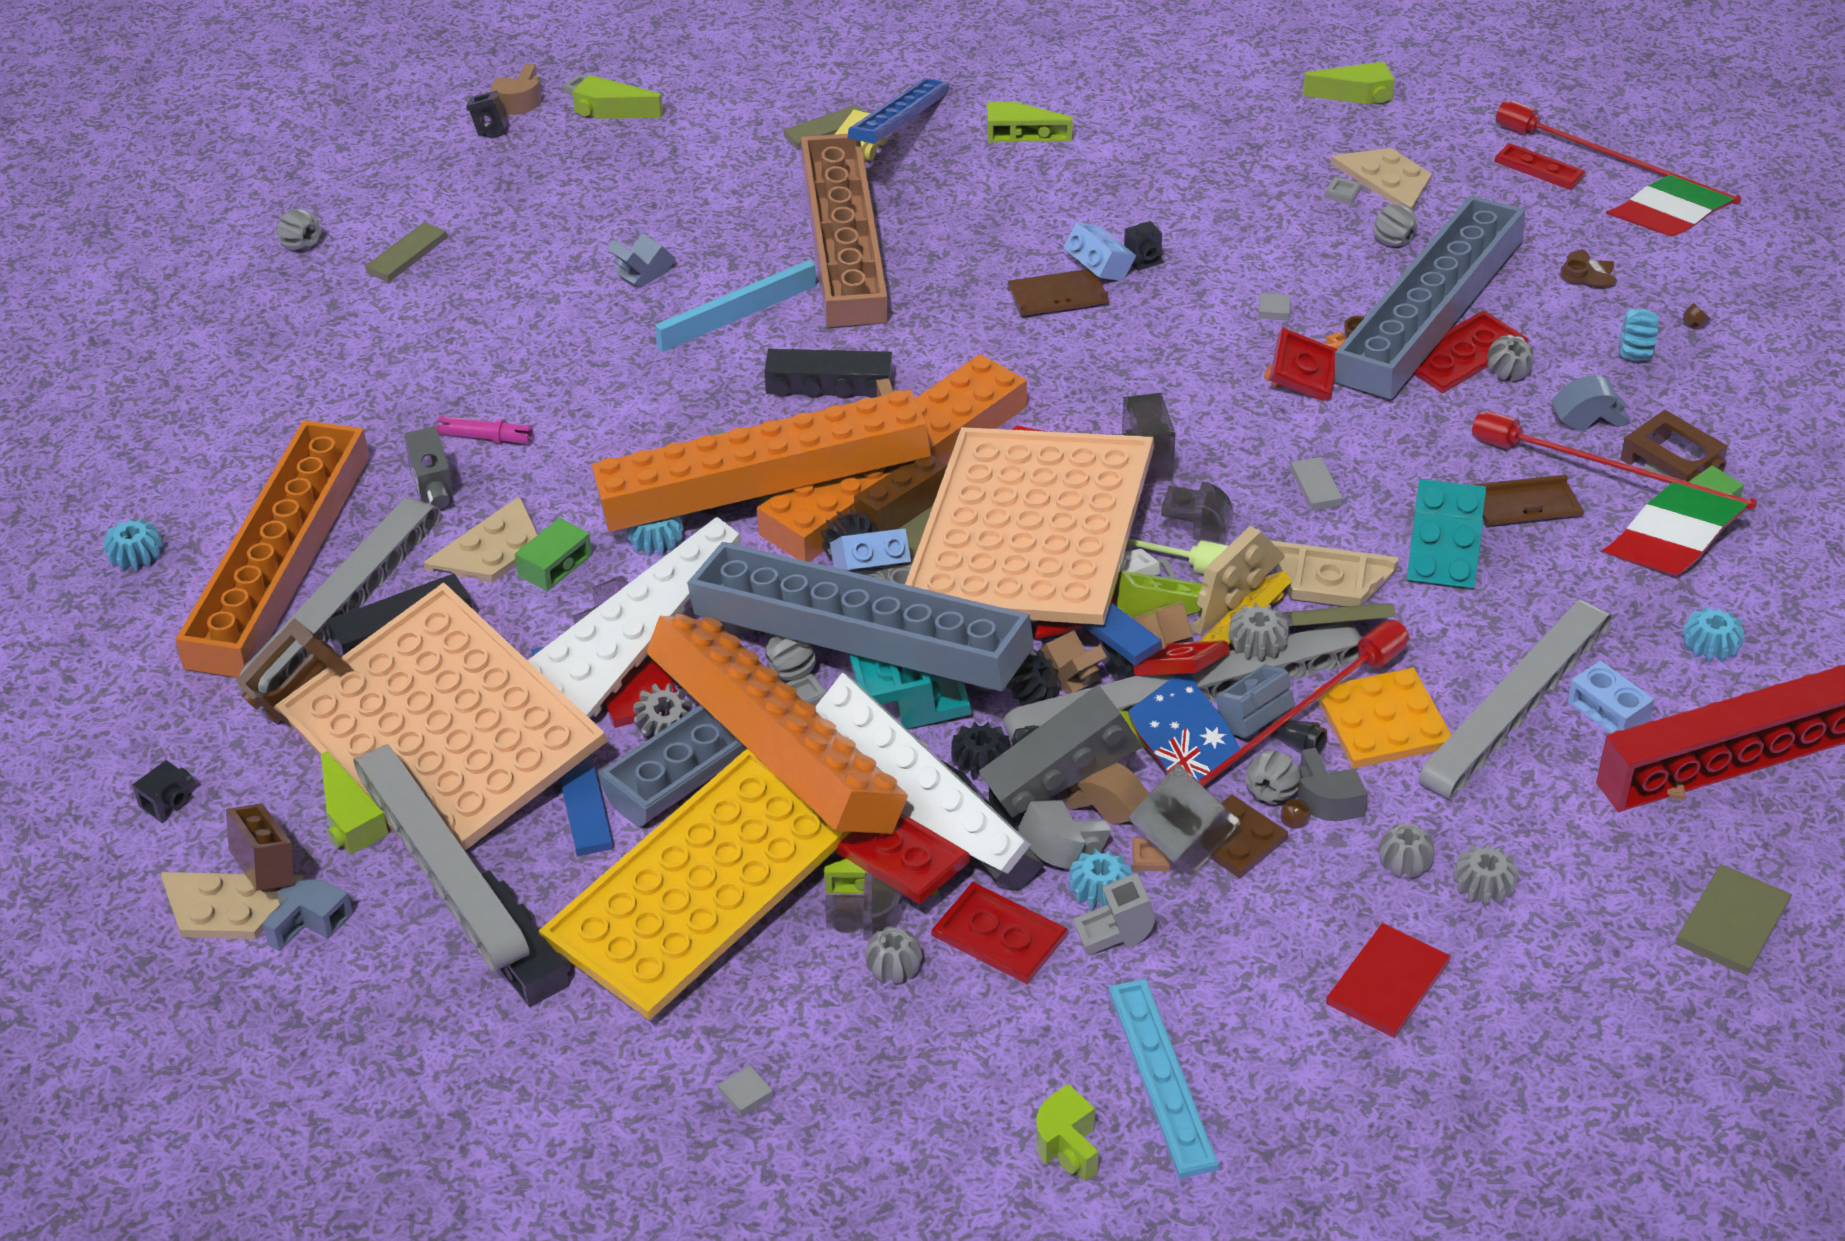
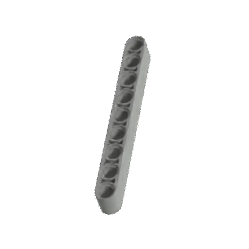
(353, 582)
(1513, 698)
(441, 858)

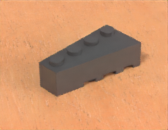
(1061, 752)

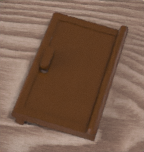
(1057, 292)
(1529, 500)

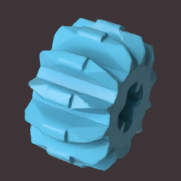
(1638, 334)
(656, 535)
(132, 544)
(1713, 634)
(1094, 872)

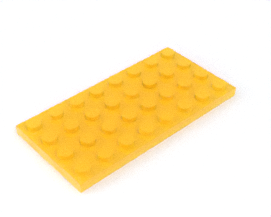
(693, 886)

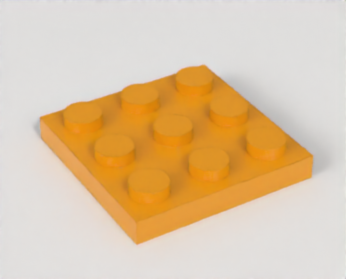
(1383, 717)

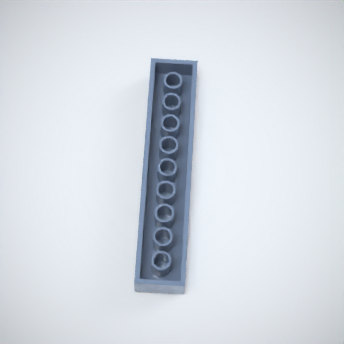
(1429, 297)
(862, 615)

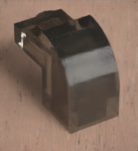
(1206, 507)
(872, 912)

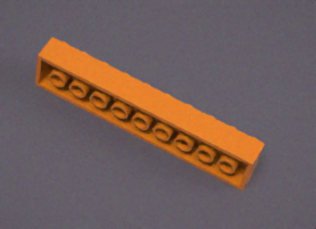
(970, 397)
(760, 460)
(273, 549)
(777, 725)

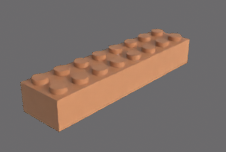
(843, 231)

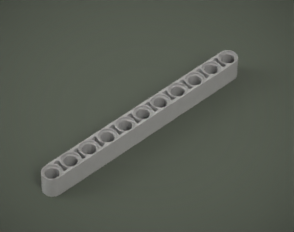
(1302, 656)

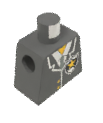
(434, 480)

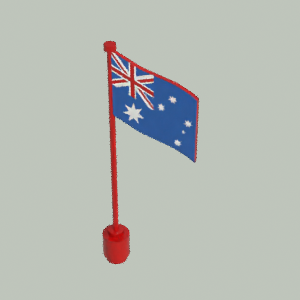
(1187, 730)

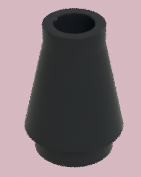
(1302, 735)

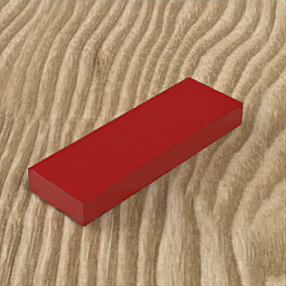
(1540, 166)

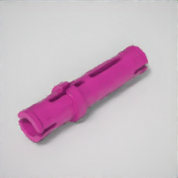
(496, 431)

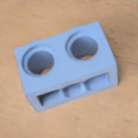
(1099, 251)
(870, 550)
(1609, 698)

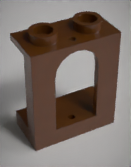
(1646, 442)
(321, 657)

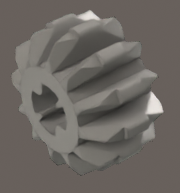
(1258, 631)
(657, 701)
(1486, 874)

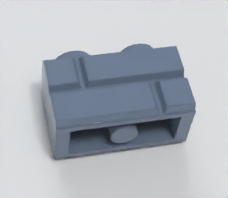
(1256, 700)

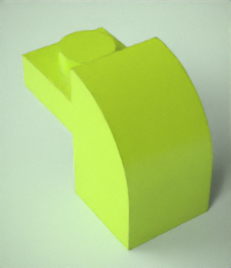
(1061, 1130)

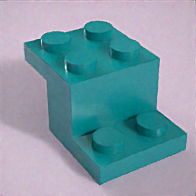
(1446, 533)
(918, 695)

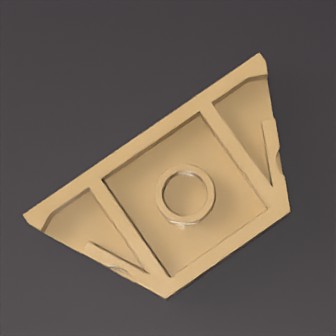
(1386, 174)
(488, 547)
(1333, 574)
(1234, 575)
(218, 904)

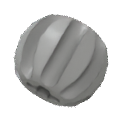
(1395, 225)
(298, 230)
(1510, 357)
(790, 658)
(1273, 777)
(1406, 850)
(893, 954)

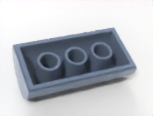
(669, 766)

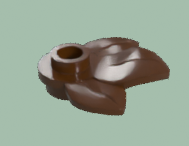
(1582, 269)

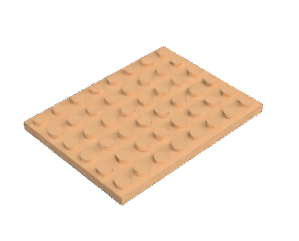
(1034, 521)
(454, 707)

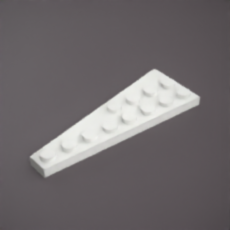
(614, 637)
(934, 791)

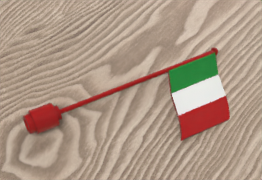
(1664, 206)
(1670, 528)

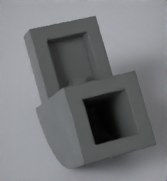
(1330, 795)

